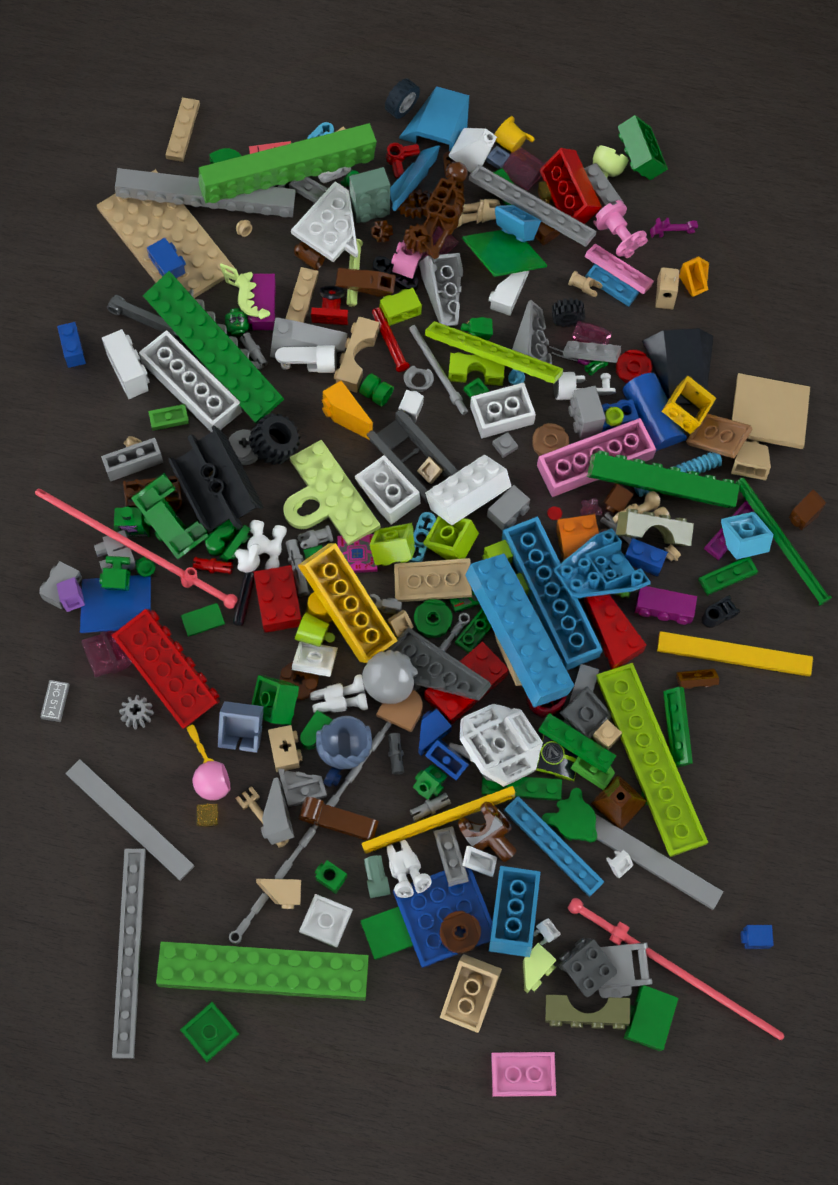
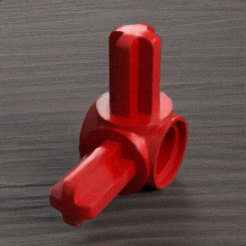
(396, 160)

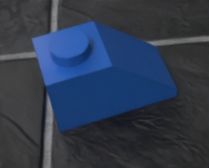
(433, 727)

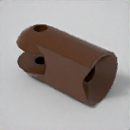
(309, 255)

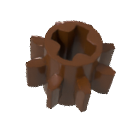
(382, 231)

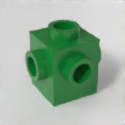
(430, 782)

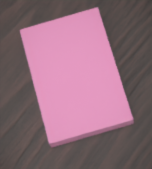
(523, 1074)

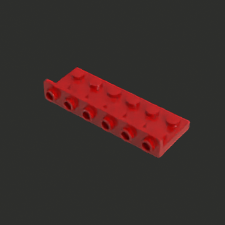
(166, 667)

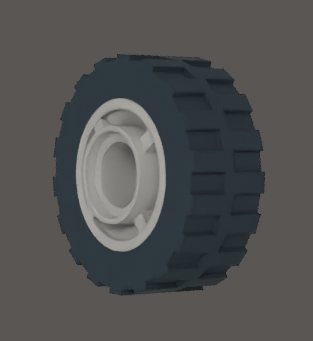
(402, 98)

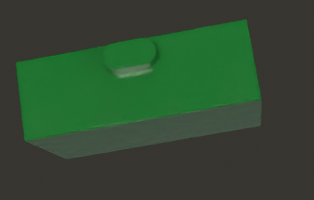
(651, 1017)

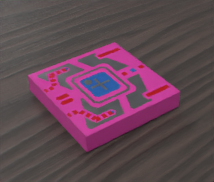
(358, 554)

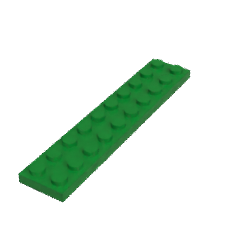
(213, 347)

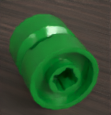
(374, 388)

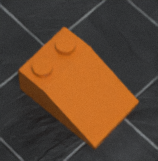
(574, 533)

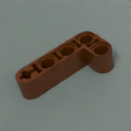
(338, 820)

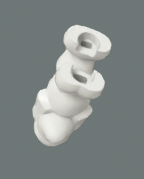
(249, 559)

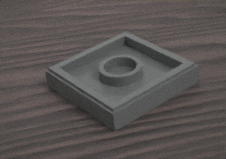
(586, 713)

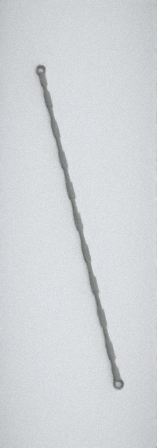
(333, 800)

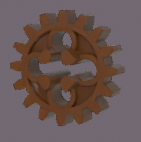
(409, 207)

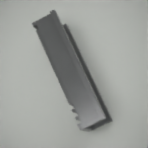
(397, 433)

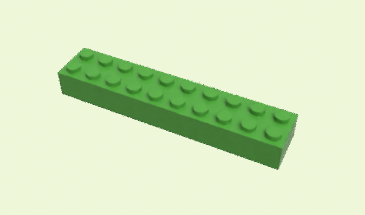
(287, 163)
(262, 971)

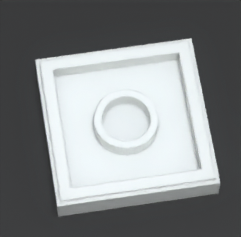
(314, 659)
(326, 920)

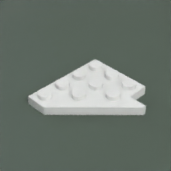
(329, 224)

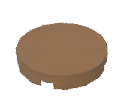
(549, 438)

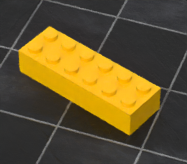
(347, 602)

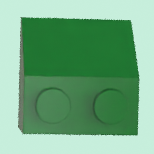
(277, 698)

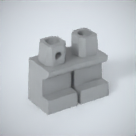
(114, 548)

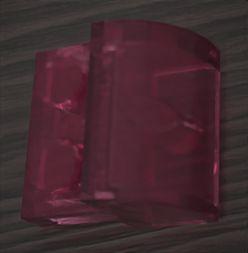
(105, 654)

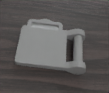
(621, 958)

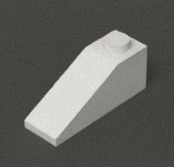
(507, 293)

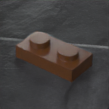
(697, 678)

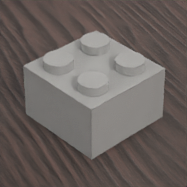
(587, 412)

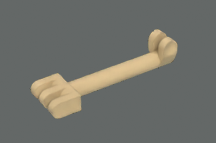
(251, 802)

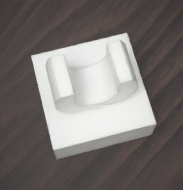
(620, 863)
(548, 930)

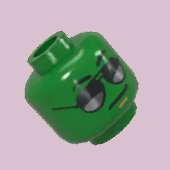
(236, 322)

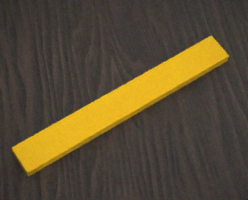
(735, 654)
(437, 820)

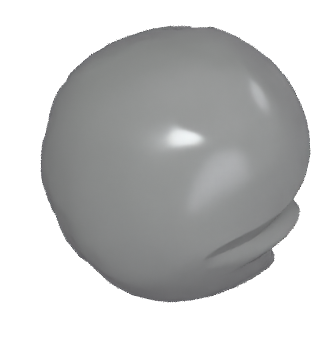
(389, 677)

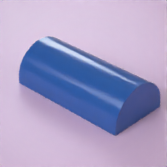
(649, 402)

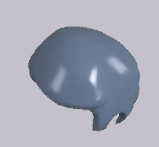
(344, 742)

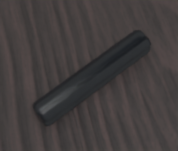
(243, 599)

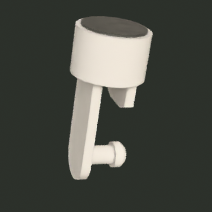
(318, 359)
(567, 382)

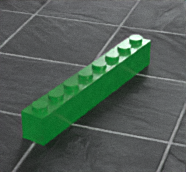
(663, 480)

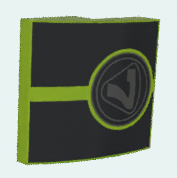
(556, 760)

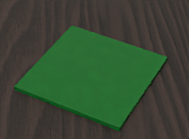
(503, 253)

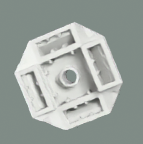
(501, 743)

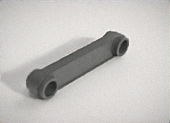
(118, 305)

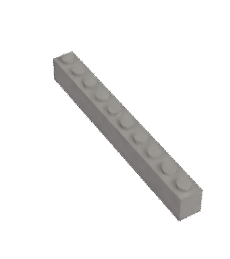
(186, 190)

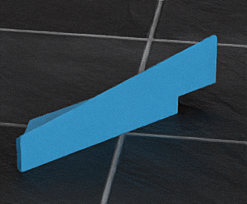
(413, 176)

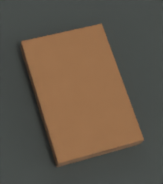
(720, 435)

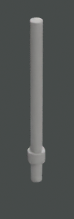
(455, 396)

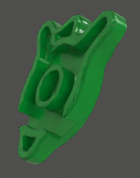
(574, 818)

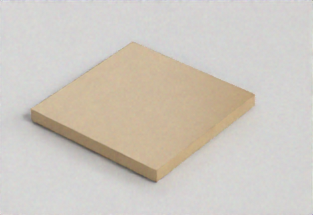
(772, 409)

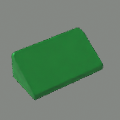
(202, 619)

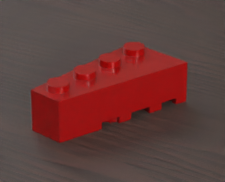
(614, 630)

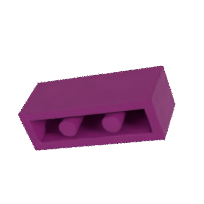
(265, 299)
(665, 605)

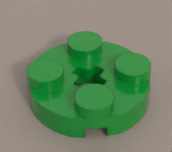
(425, 626)

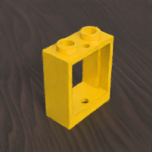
(703, 401)

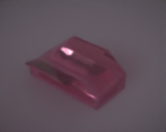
(591, 334)

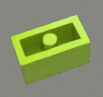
(401, 306)

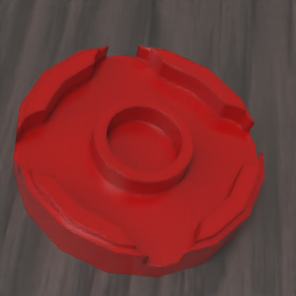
(632, 364)

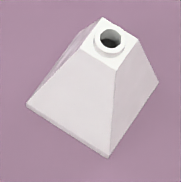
(472, 147)

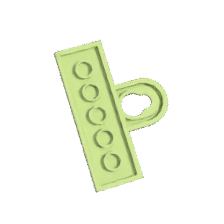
(333, 492)

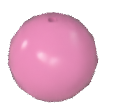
(211, 780)

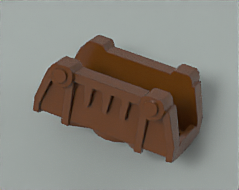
(133, 487)

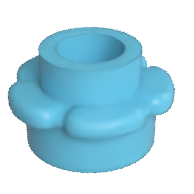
(516, 377)

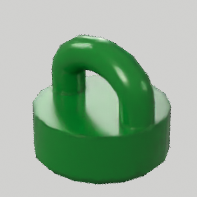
(145, 566)

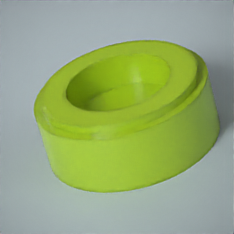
(614, 416)

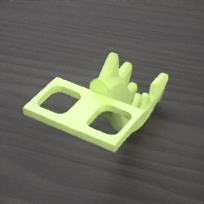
(245, 286)

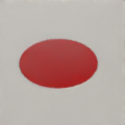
(554, 513)

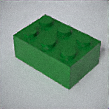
(642, 148)

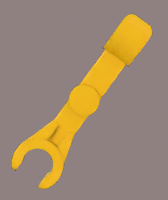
(194, 736)

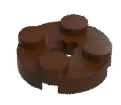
(308, 685)
(449, 927)

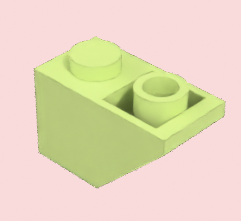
(536, 966)

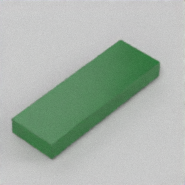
(728, 575)

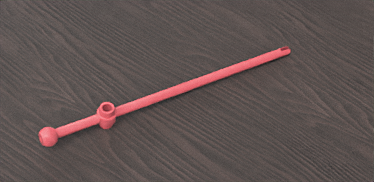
(188, 577)
(619, 934)

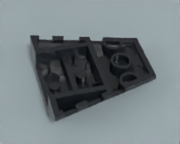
(680, 355)

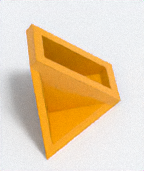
(695, 275)

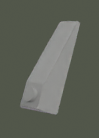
(530, 336)

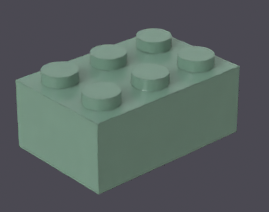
(370, 195)

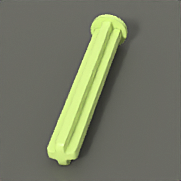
(354, 263)

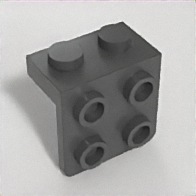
(587, 966)

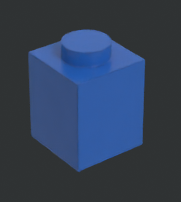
(757, 937)

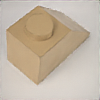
(282, 891)

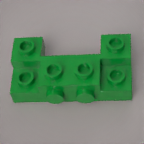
(164, 519)

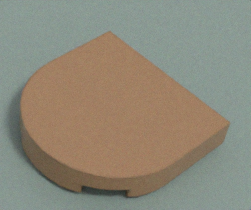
(403, 714)

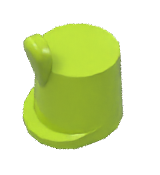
(313, 631)

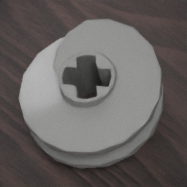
(237, 441)

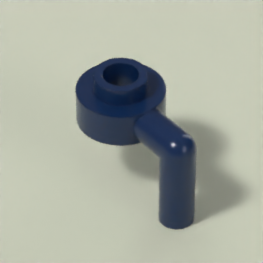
(332, 777)

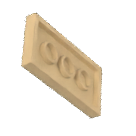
(432, 580)

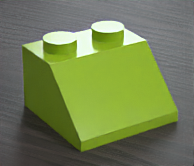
(451, 540)
(393, 544)

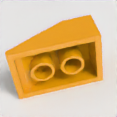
(345, 410)

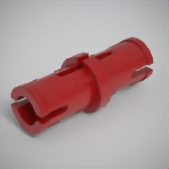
(212, 565)

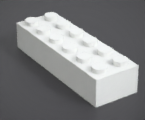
(190, 382)

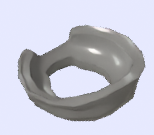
(410, 373)

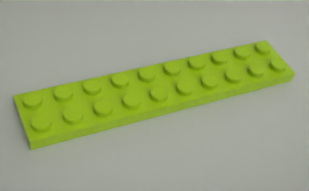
(651, 760)

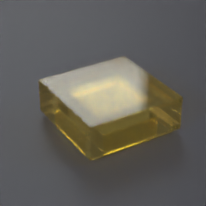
(544, 192)
(207, 814)

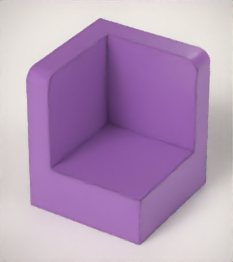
(70, 594)

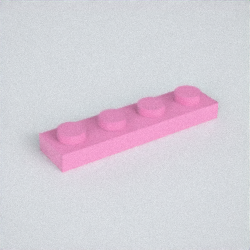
(619, 268)

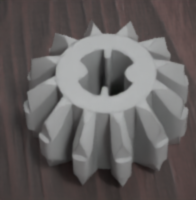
(131, 707)

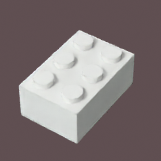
(126, 363)
(502, 410)

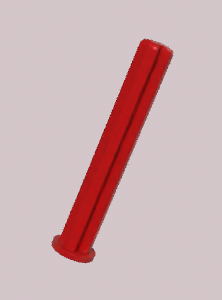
(390, 340)

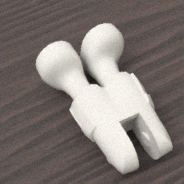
(335, 698)
(406, 863)

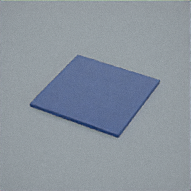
(113, 608)

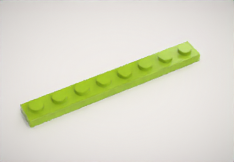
(494, 352)

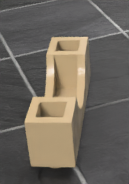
(363, 335)

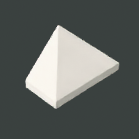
(479, 861)

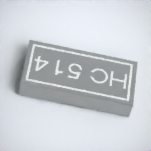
(55, 701)

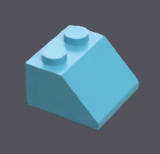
(746, 535)

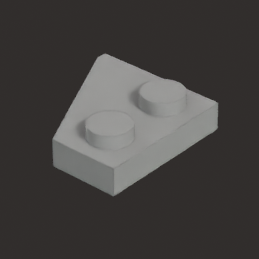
(299, 786)

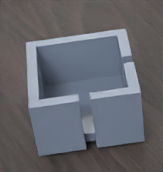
(239, 721)

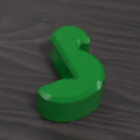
(216, 540)

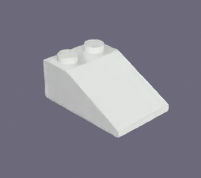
(388, 489)

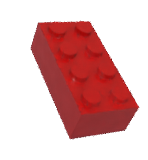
(570, 185)
(482, 662)

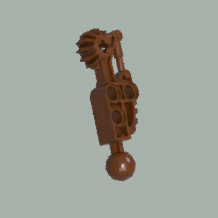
(441, 210)

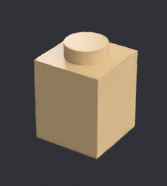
(607, 735)

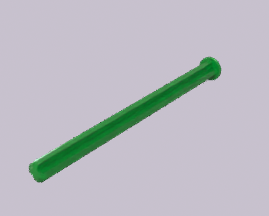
(783, 542)

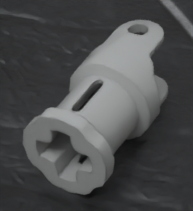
(313, 538)

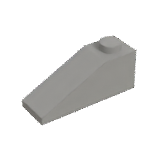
(276, 817)

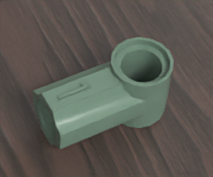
(376, 882)

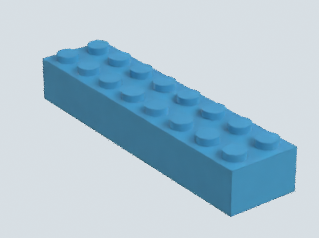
(559, 613)
(519, 630)

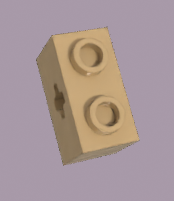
(280, 737)

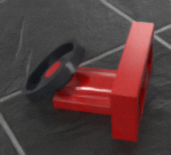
(330, 311)

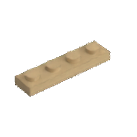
(182, 129)
(302, 295)

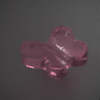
(590, 507)

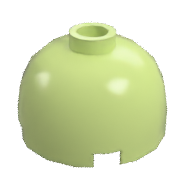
(609, 162)

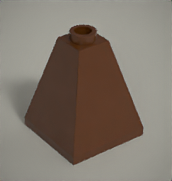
(615, 810)

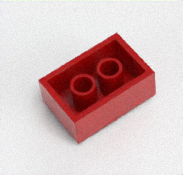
(277, 598)

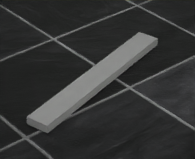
(529, 203)
(130, 820)
(658, 864)

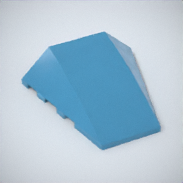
(439, 118)

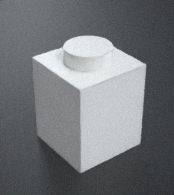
(412, 404)

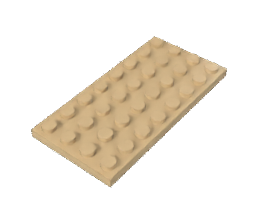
(148, 221)

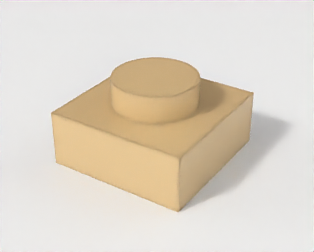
(430, 470)
(400, 622)

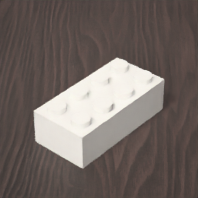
(468, 489)

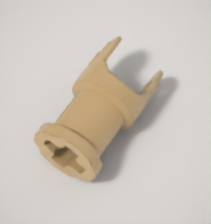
(584, 283)

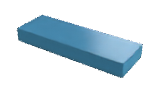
(613, 285)

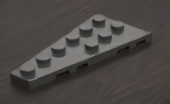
(439, 669)

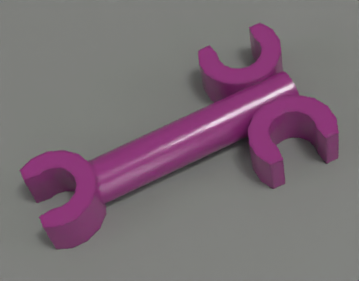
(666, 226)

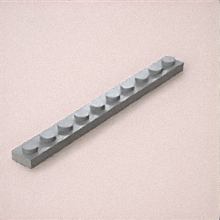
(129, 954)

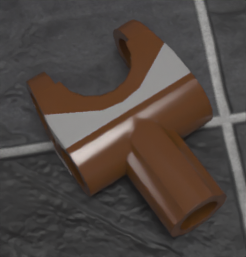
(489, 833)

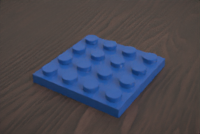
(428, 909)

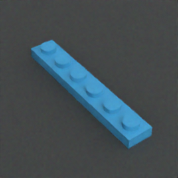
(553, 846)

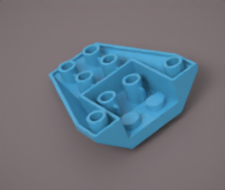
(600, 569)

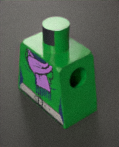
(131, 521)

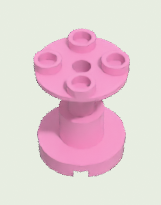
(612, 217)

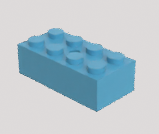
(515, 911)

